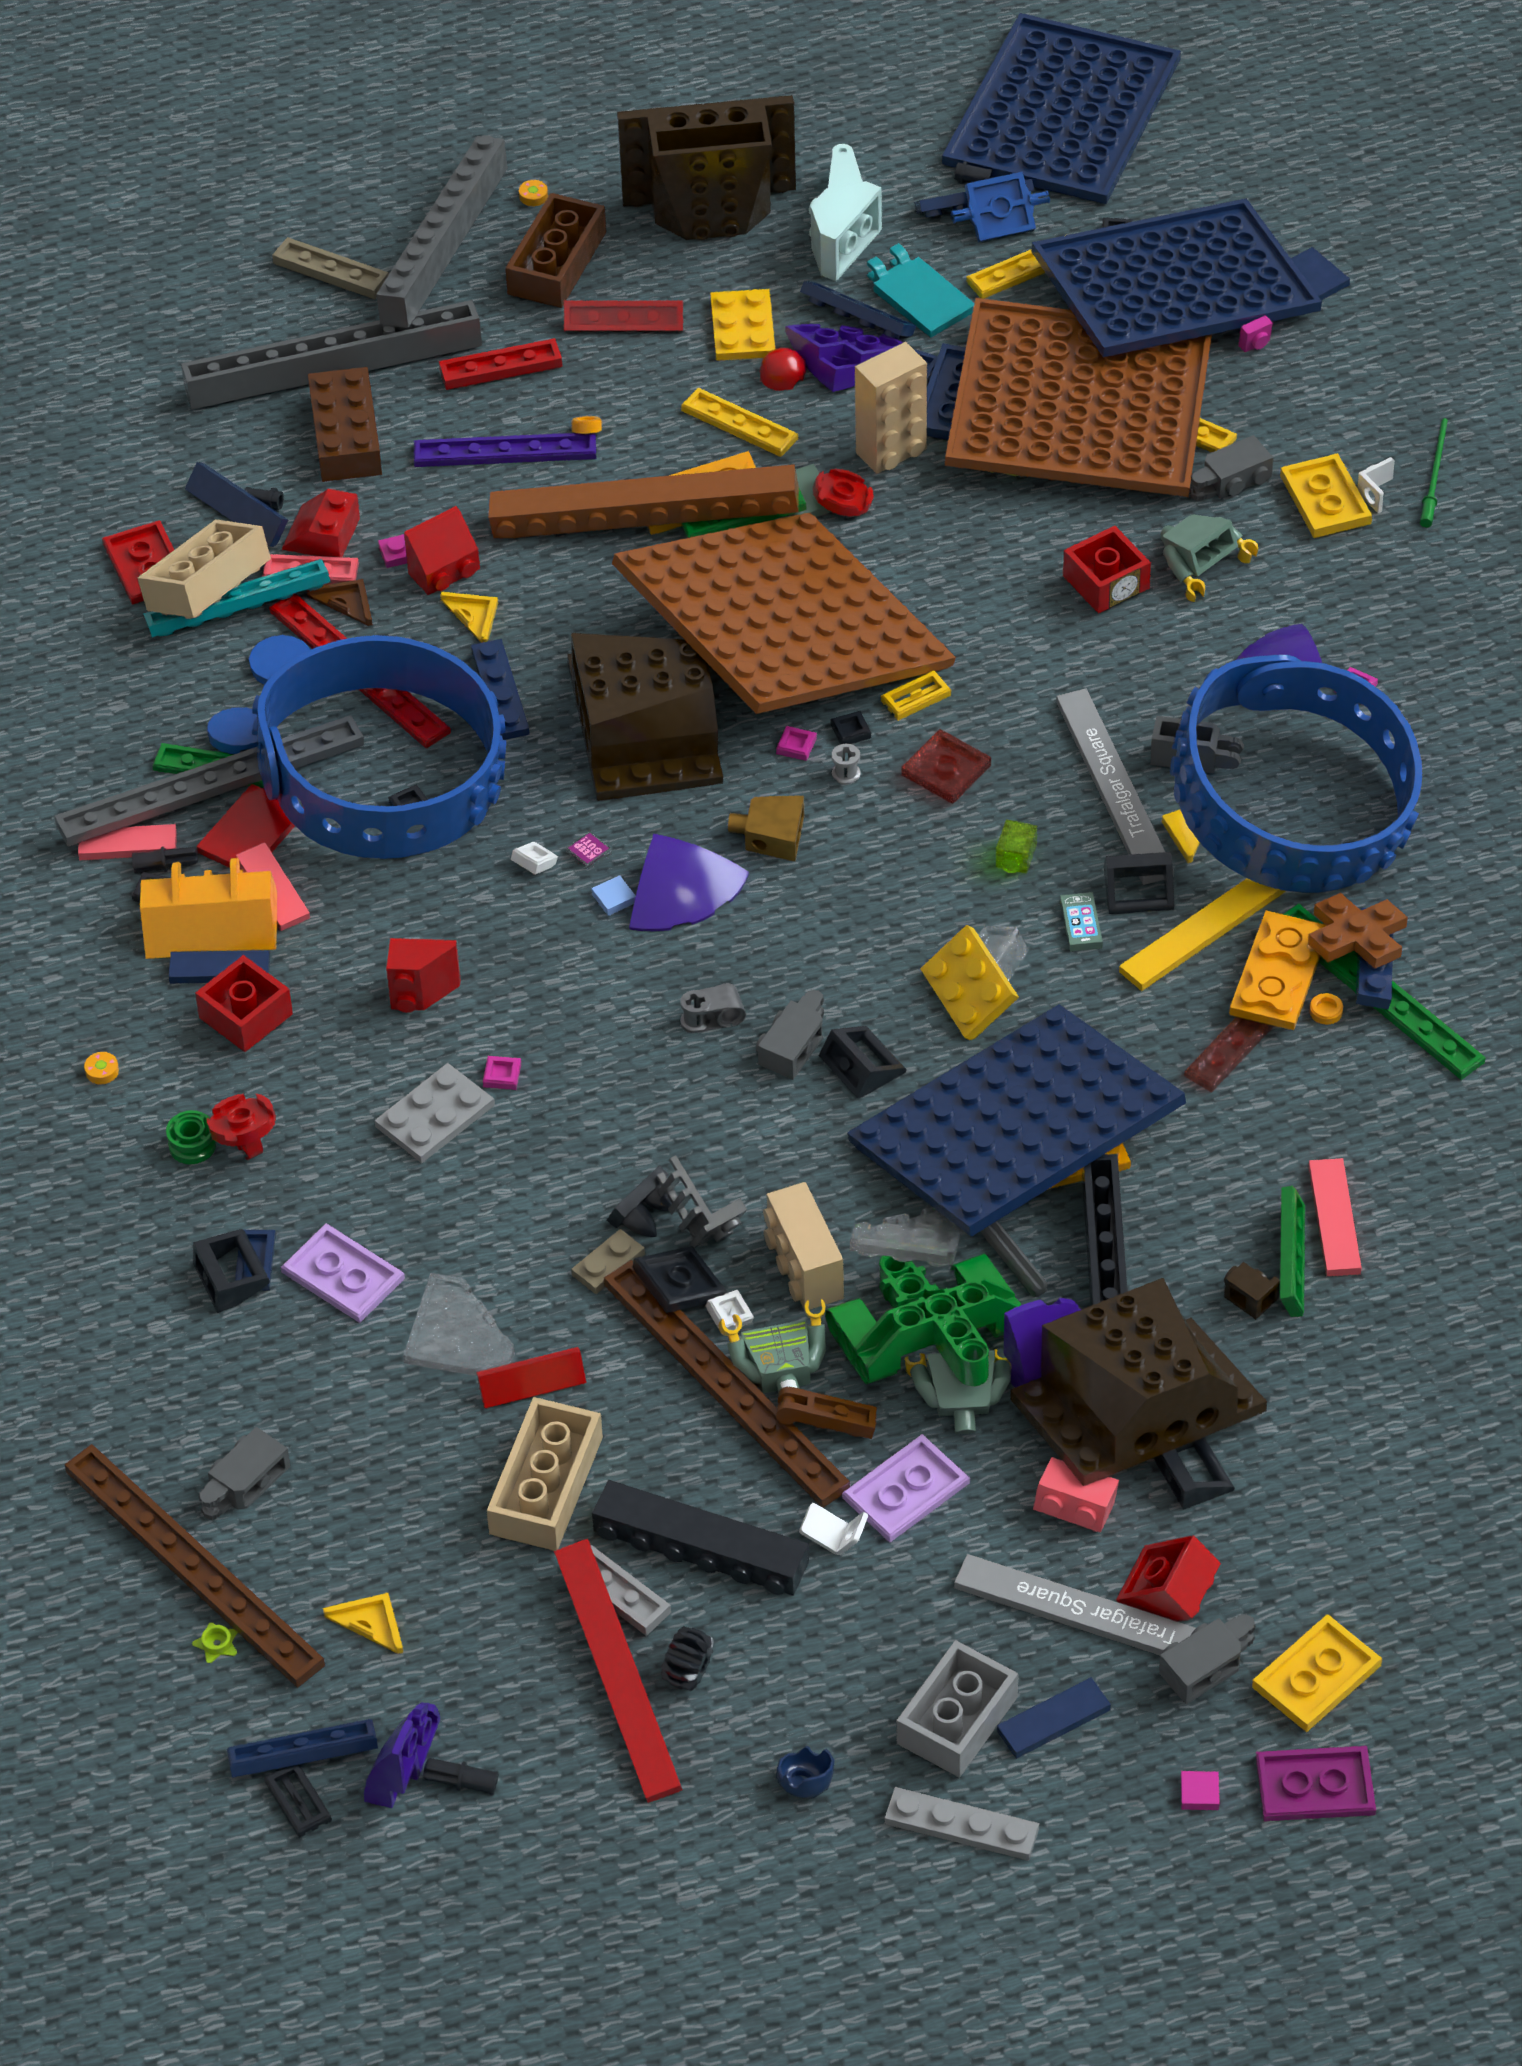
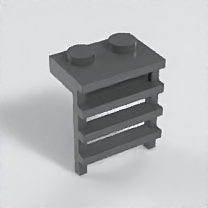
(700, 1221)

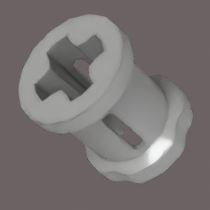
(838, 758)

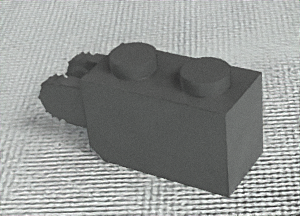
(1232, 470)
(1213, 748)
(792, 1036)
(243, 1473)
(1206, 1656)

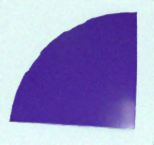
(834, 354)
(1289, 640)
(682, 885)
(1024, 1336)
(402, 1756)

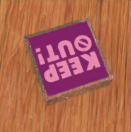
(588, 851)

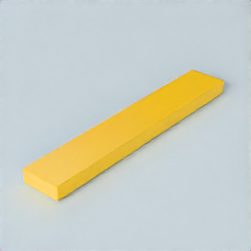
(1197, 932)

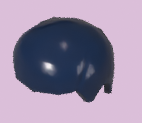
(816, 1767)

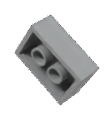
(957, 1708)

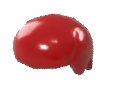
(782, 369)

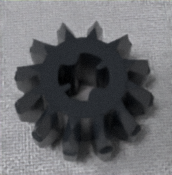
(687, 1658)

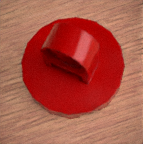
(242, 1123)

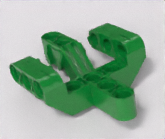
(924, 1318)

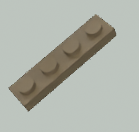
(329, 267)

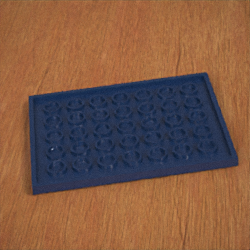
(1063, 107)
(1175, 277)
(1016, 1119)

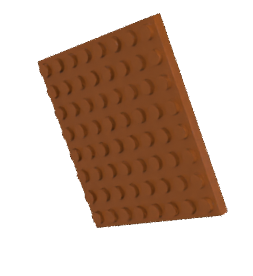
(1054, 409)
(783, 612)

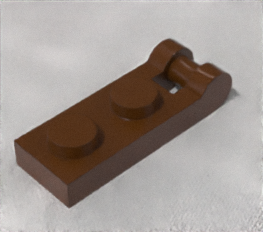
(825, 1412)

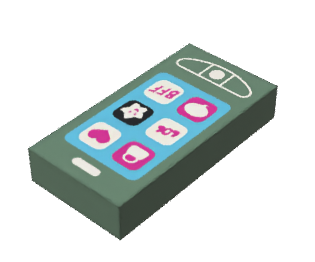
(1081, 921)

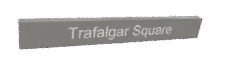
(1110, 776)
(1069, 1606)

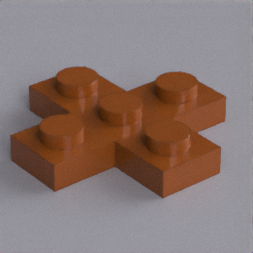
(1357, 930)

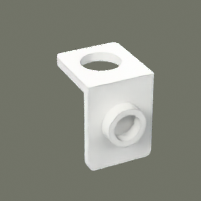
(1372, 478)
(830, 1530)

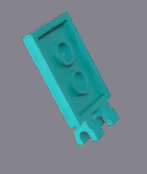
(919, 292)

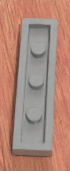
(961, 1823)

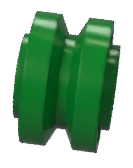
(190, 1137)

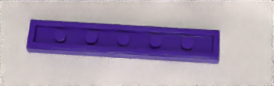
(504, 449)

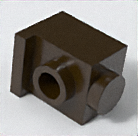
(1250, 1289)

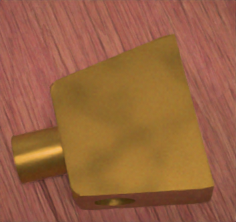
(771, 825)

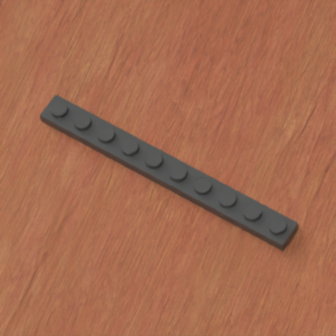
(202, 782)

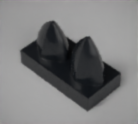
(632, 1211)

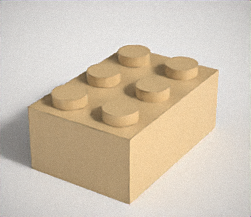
(803, 1246)

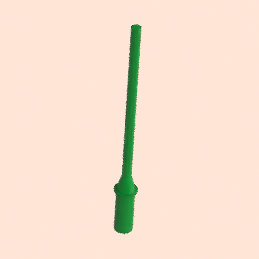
(1430, 502)

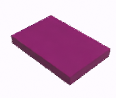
(1315, 1783)

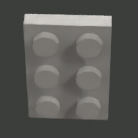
(434, 1112)

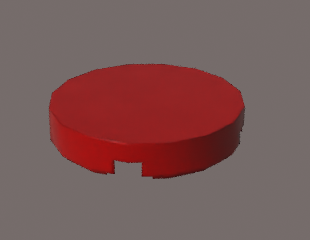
(843, 492)

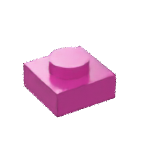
(1255, 334)
(393, 551)

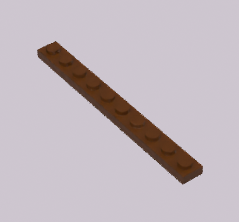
(730, 1388)
(195, 1566)

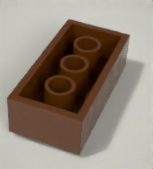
(556, 250)
(345, 424)

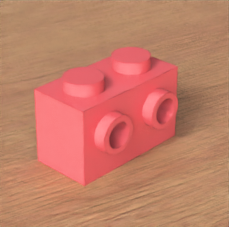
(1066, 1498)

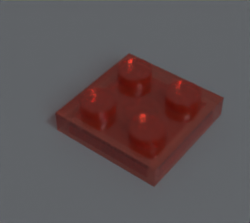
(946, 766)

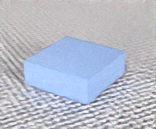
(613, 895)

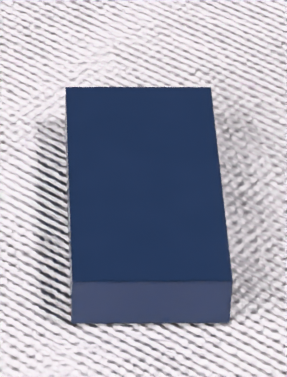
(263, 1244)

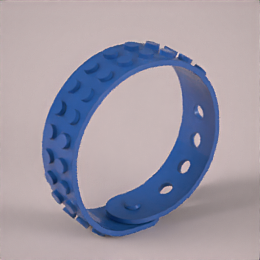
(386, 664)
(1294, 684)

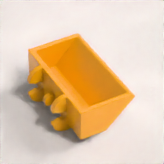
(209, 912)

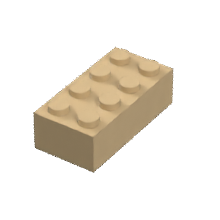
(891, 407)
(204, 568)
(544, 1474)

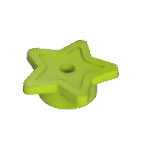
(212, 1633)

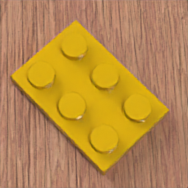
(742, 324)
(1325, 495)
(969, 983)
(1317, 1673)

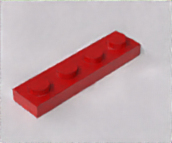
(623, 315)
(500, 364)

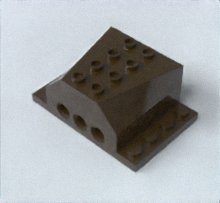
(708, 163)
(644, 714)
(1131, 1384)

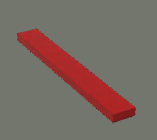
(397, 704)
(618, 1671)

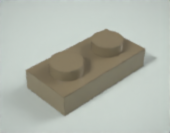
(605, 1259)

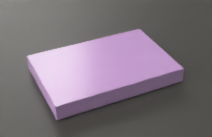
(342, 1273)
(906, 1488)

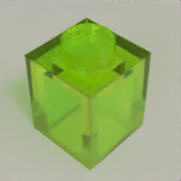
(1016, 846)

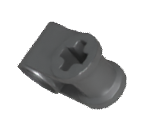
(713, 1006)

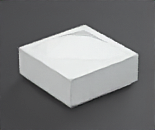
(534, 857)
(728, 1305)

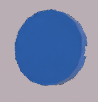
(274, 653)
(232, 730)

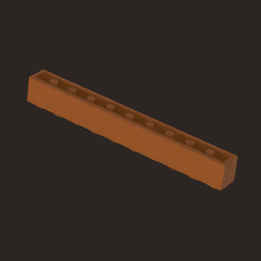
(644, 502)

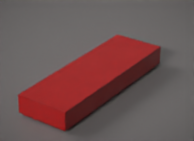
(531, 1377)

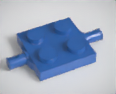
(1000, 206)

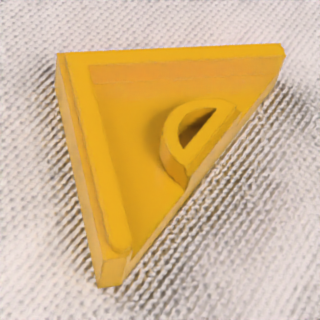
(473, 611)
(1181, 834)
(369, 1618)

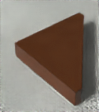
(346, 598)

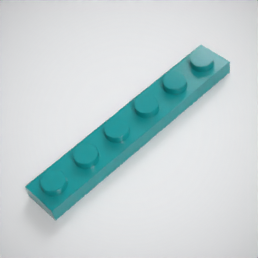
(246, 595)

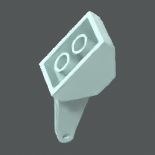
(844, 215)

